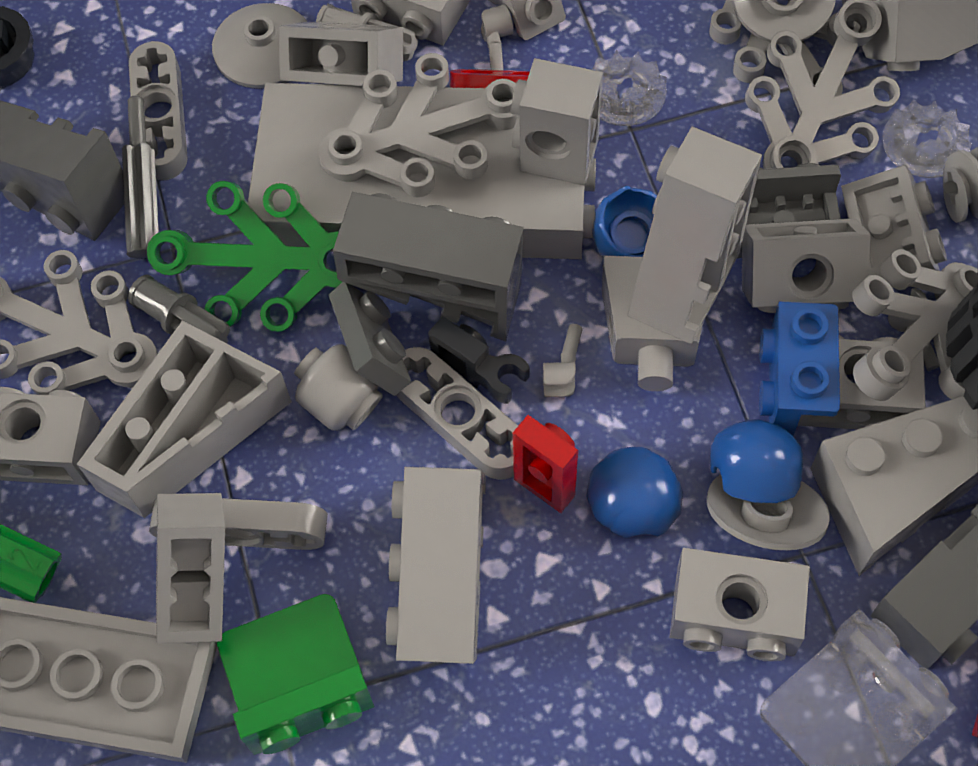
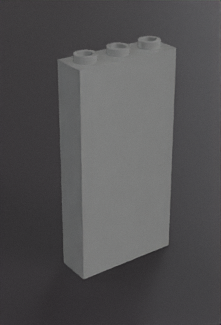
(301, 115)

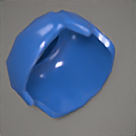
(623, 222)
(757, 461)
(634, 492)

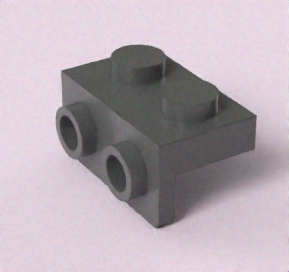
(795, 195)

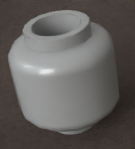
(334, 390)

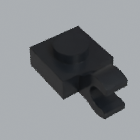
(469, 356)

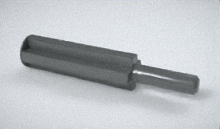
(139, 184)

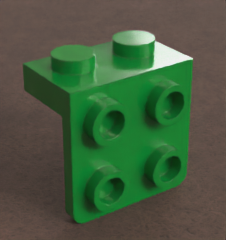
(293, 675)

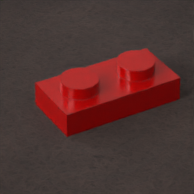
(545, 462)

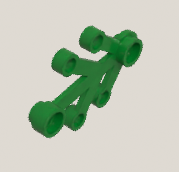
(266, 257)

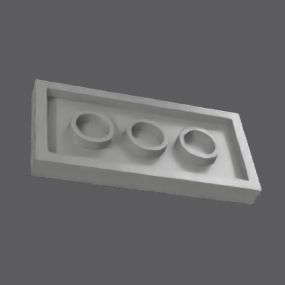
(99, 680)

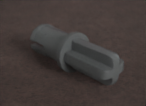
(172, 308)

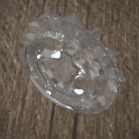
(640, 101)
(930, 157)

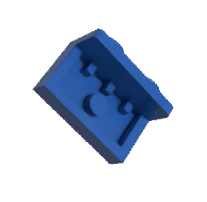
(802, 363)

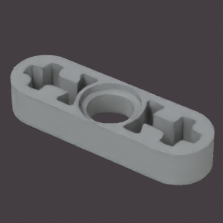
(169, 90)
(477, 451)
(269, 524)

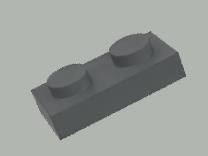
(369, 338)

